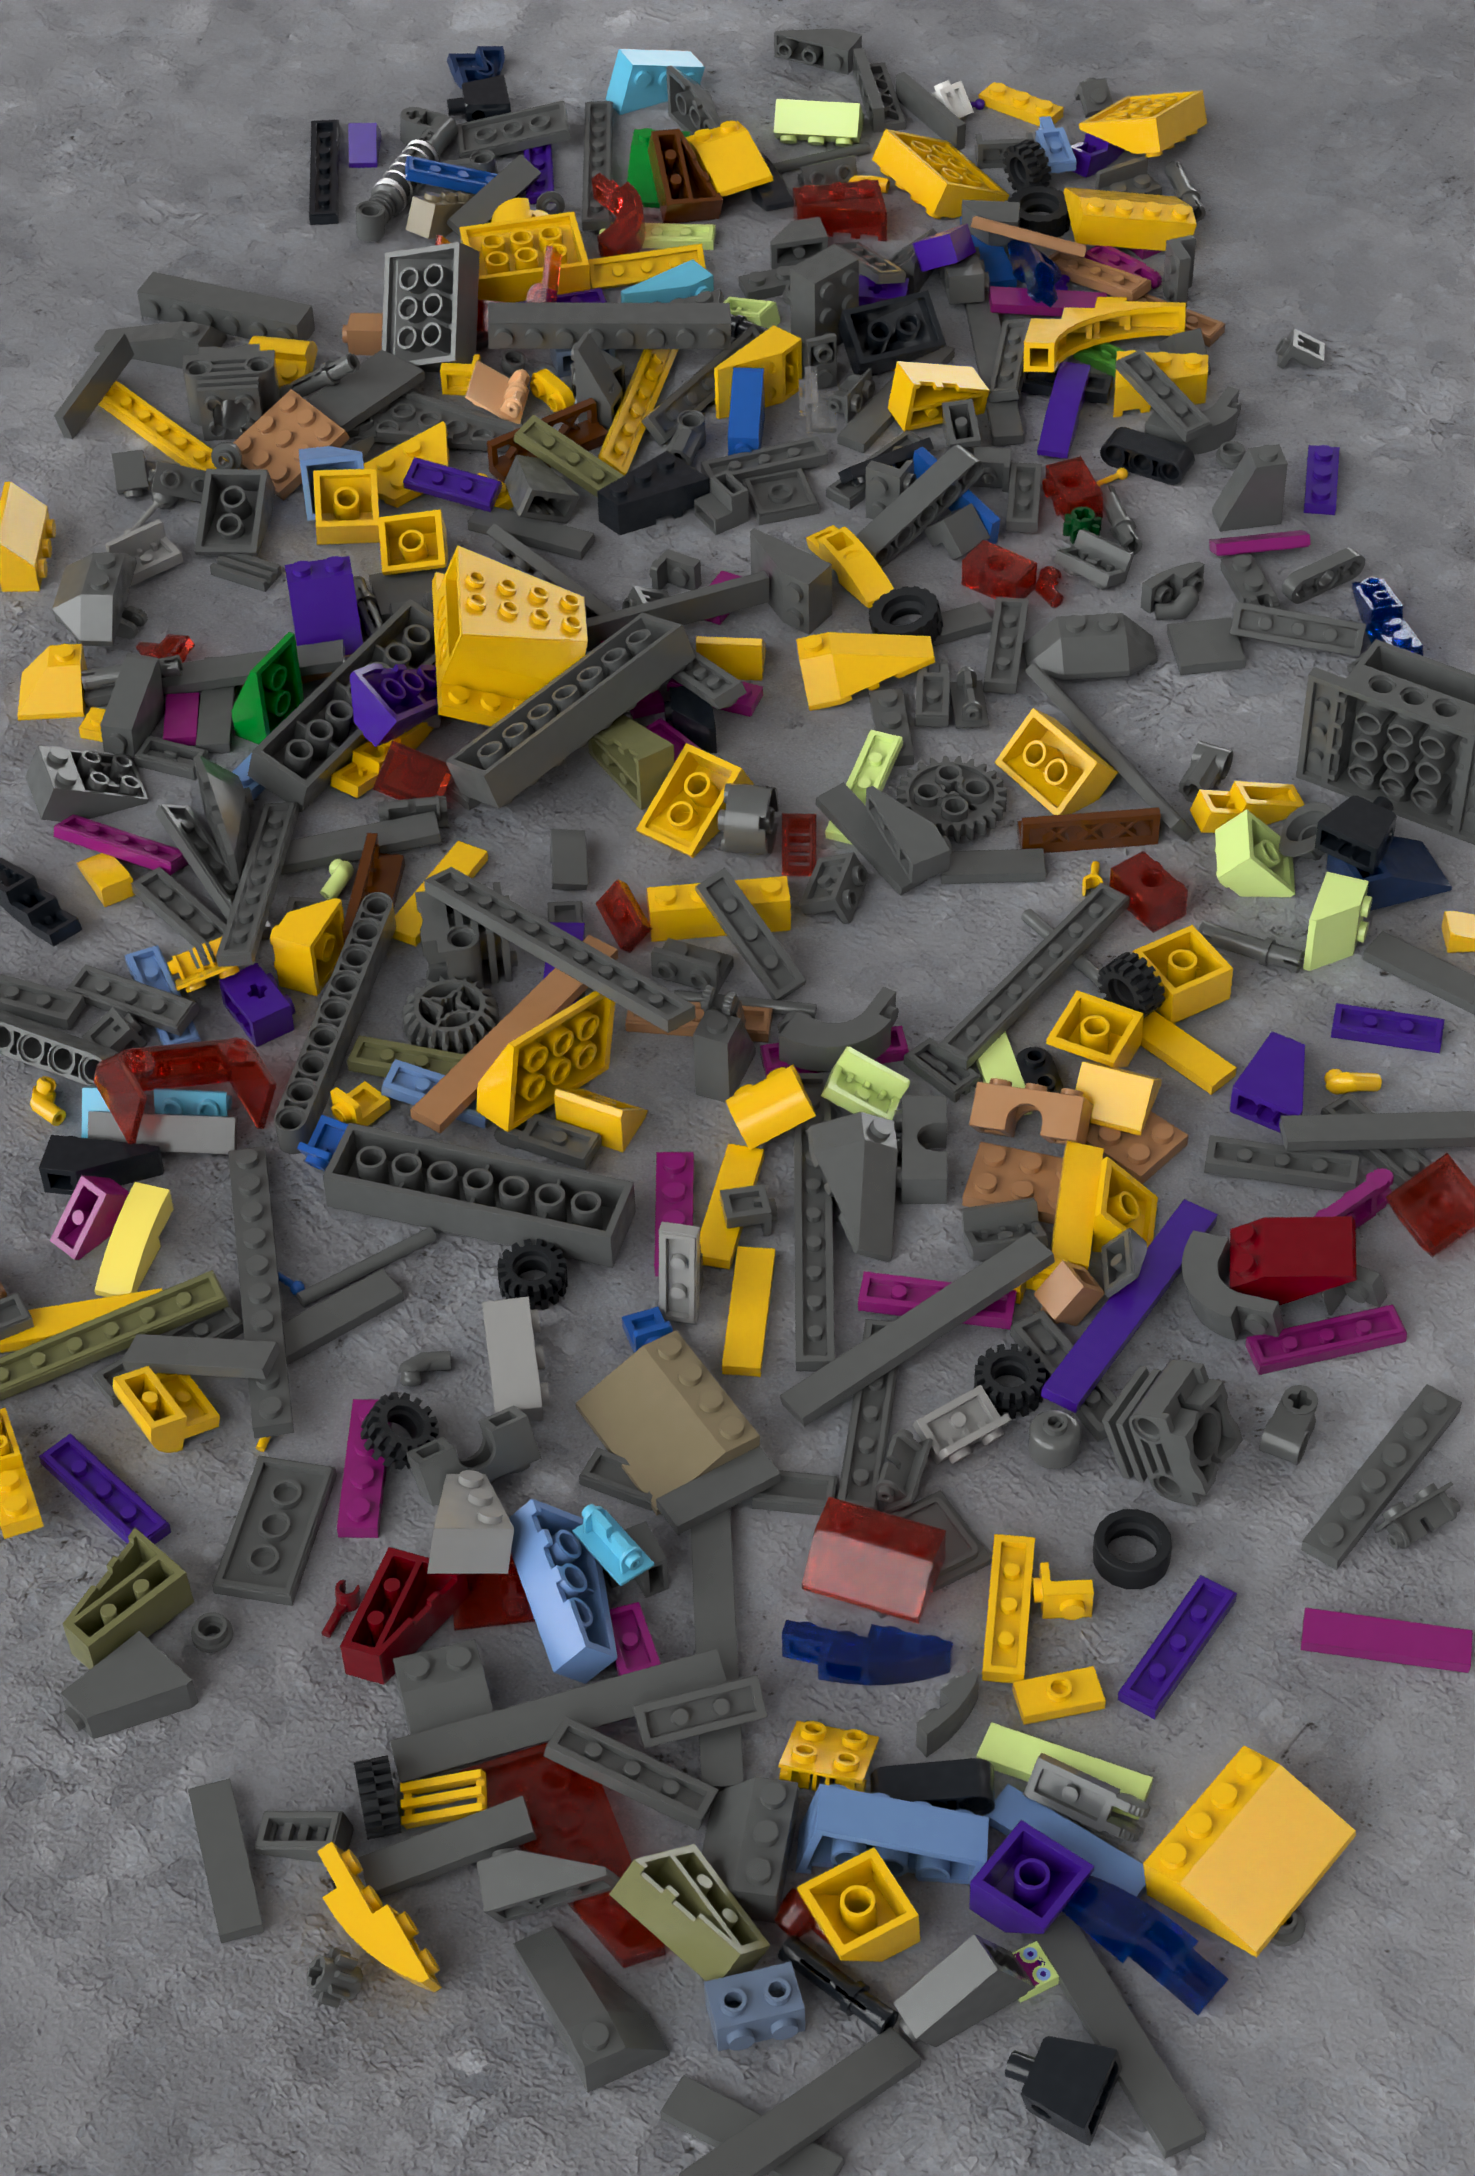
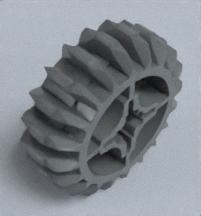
(450, 1015)

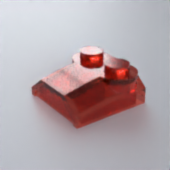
(1436, 1205)

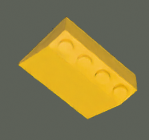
(1149, 121)
(934, 173)
(1127, 218)
(515, 255)
(549, 1057)
(1247, 1852)

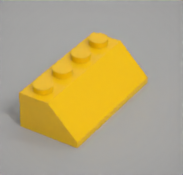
(681, 914)

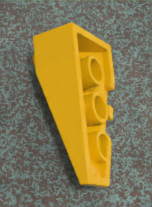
(845, 663)

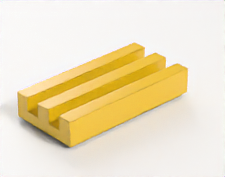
(439, 1783)

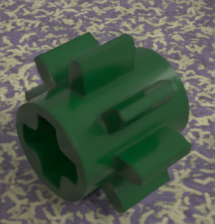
(1081, 519)

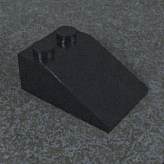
(890, 332)

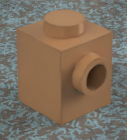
(363, 333)
(1069, 1294)

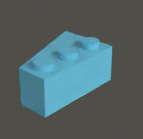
(641, 77)

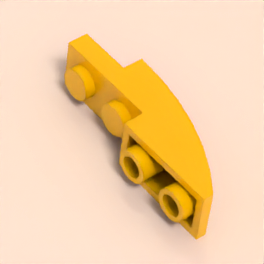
(853, 563)
(17, 1502)
(374, 1926)

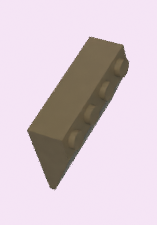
(666, 1417)

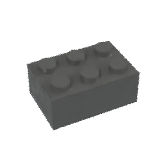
(821, 291)

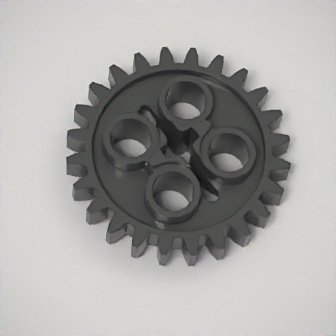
(954, 796)

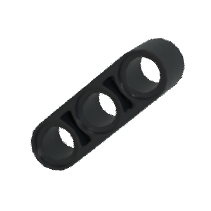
(1147, 455)
(943, 1784)

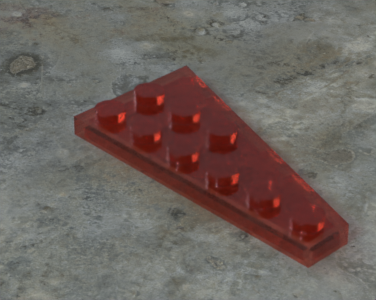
(575, 1825)

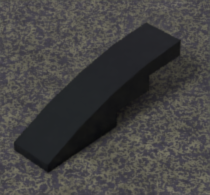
(773, 194)
(34, 906)

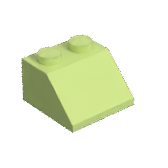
(1251, 859)
(1337, 920)

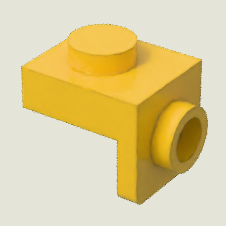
(360, 1105)
(1062, 1598)

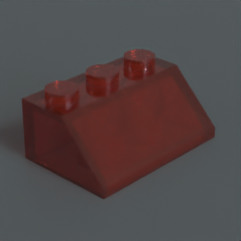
(874, 1559)

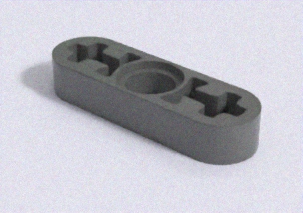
(1308, 582)

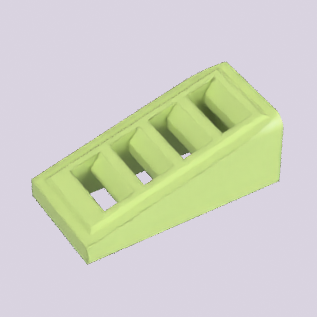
(756, 311)

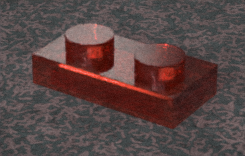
(623, 916)

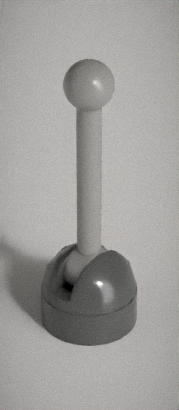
(159, 501)

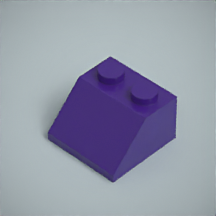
(1027, 1882)

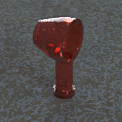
(796, 1918)

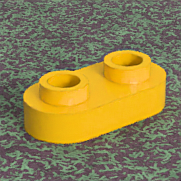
(551, 390)

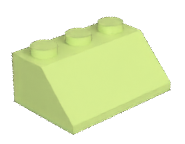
(818, 122)

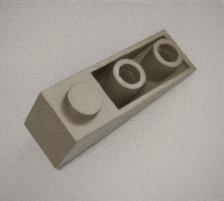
(431, 212)

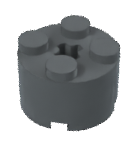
(748, 819)

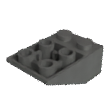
(82, 783)

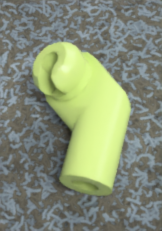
(341, 873)

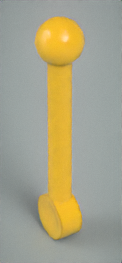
(1121, 473)

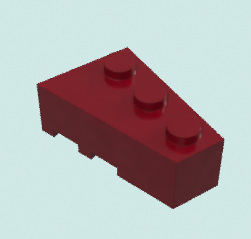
(399, 1614)

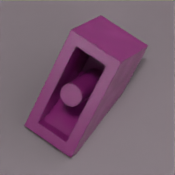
(89, 1215)

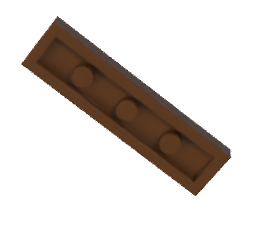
(586, 434)
(1090, 830)
(375, 874)

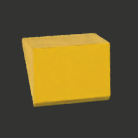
(738, 656)
(1118, 1096)
(608, 1117)
(1122, 1205)

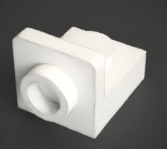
(953, 98)

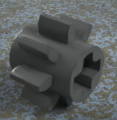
(334, 1977)

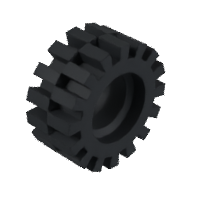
(1026, 165)
(1131, 983)
(533, 1258)
(1016, 1364)
(404, 1413)
(377, 1797)

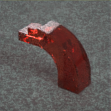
(629, 229)

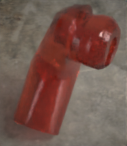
(1045, 586)

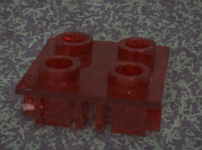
(493, 1601)

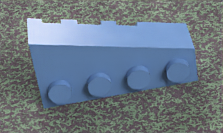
(563, 1590)
(908, 1835)

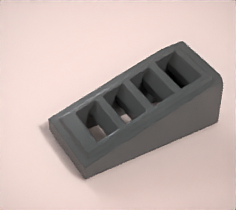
(330, 1827)

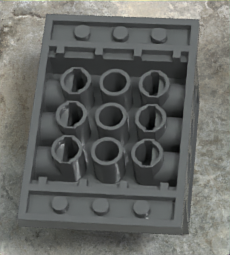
(1397, 733)

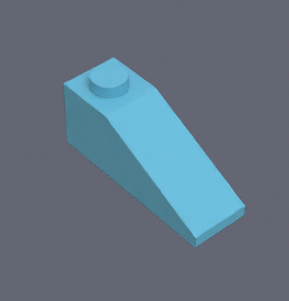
(679, 282)

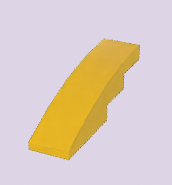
(367, 762)

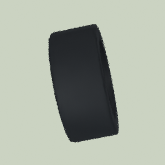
(1132, 1523)

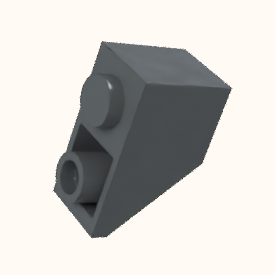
(821, 352)

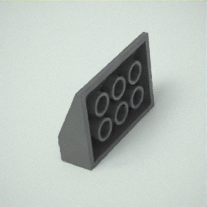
(431, 305)

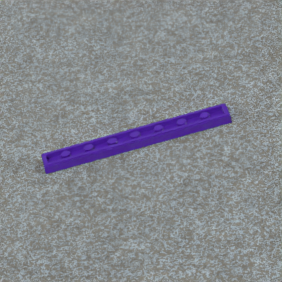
(1126, 1310)

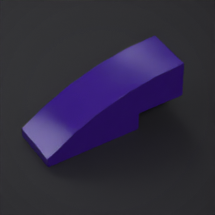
(1094, 155)

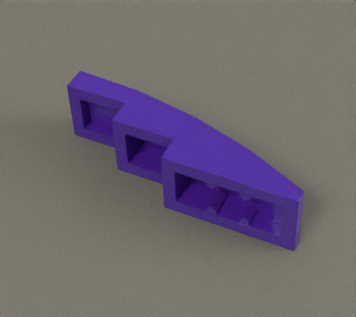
(1064, 410)

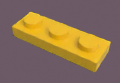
(1019, 104)

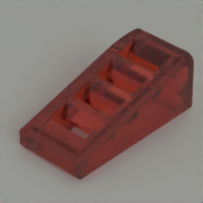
(798, 824)

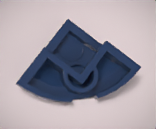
(482, 64)

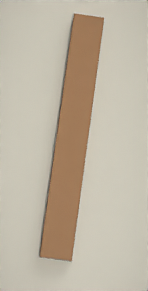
(460, 1084)

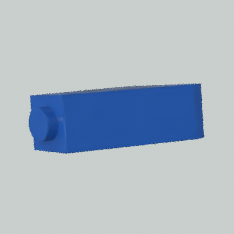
(746, 410)

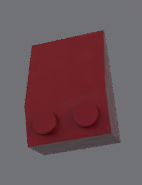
(1292, 1256)

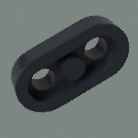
(1039, 1068)

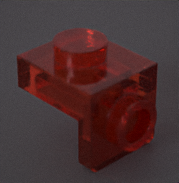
(169, 646)

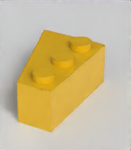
(1186, 371)
(923, 387)

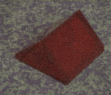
(411, 774)

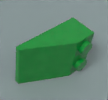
(640, 169)
(269, 692)

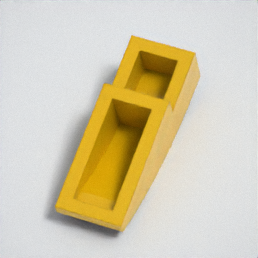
(1265, 800)

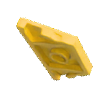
(395, 463)

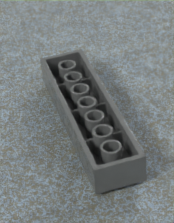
(570, 710)
(321, 731)
(479, 1193)

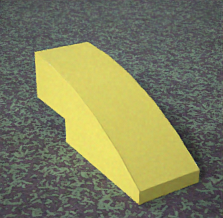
(134, 1240)

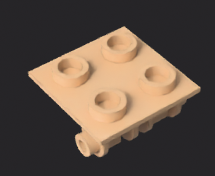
(498, 393)

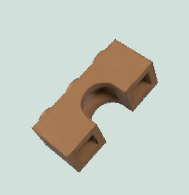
(1000, 1106)

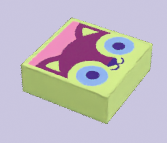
(1037, 1968)

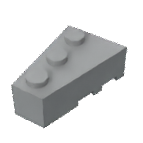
(514, 1356)
(470, 1528)

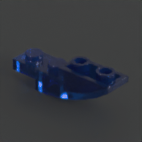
(1035, 271)
(1384, 615)
(880, 1659)
(1147, 1936)

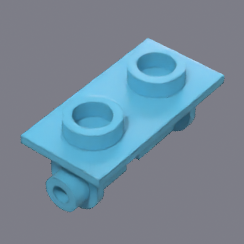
(192, 1102)
(611, 1545)

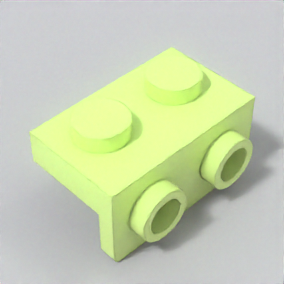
(864, 1085)

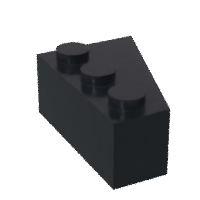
(649, 493)

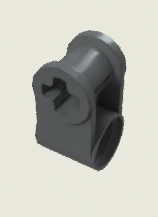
(1291, 1424)

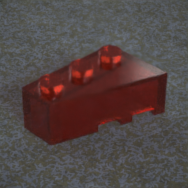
(844, 207)

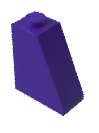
(1271, 1083)

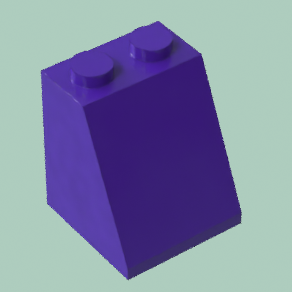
(324, 602)

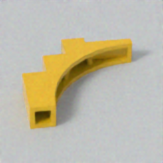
(1112, 319)

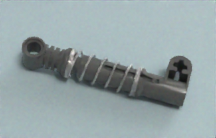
(426, 137)

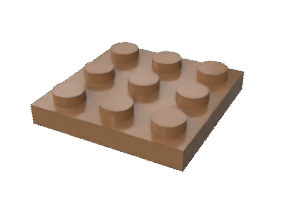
(280, 433)

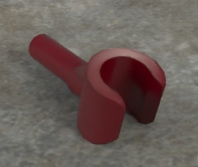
(344, 1603)

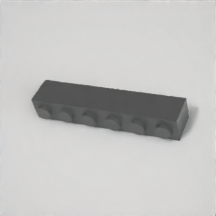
(224, 308)

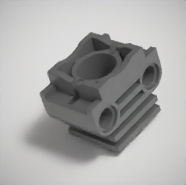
(229, 388)
(458, 944)
(1172, 1430)

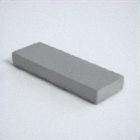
(679, 1272)

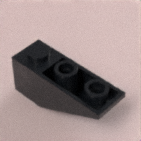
(71, 1157)

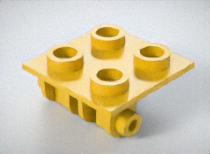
(194, 978)
(827, 1753)

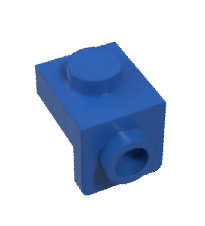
(323, 1142)
(645, 1327)

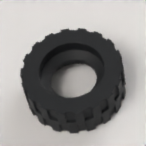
(1043, 200)
(906, 602)

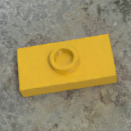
(1058, 1695)

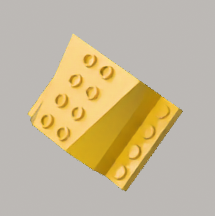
(499, 636)

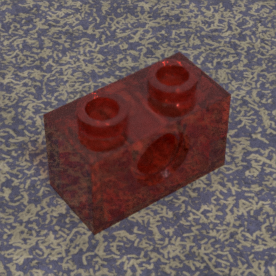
(1071, 487)
(998, 572)
(1153, 893)

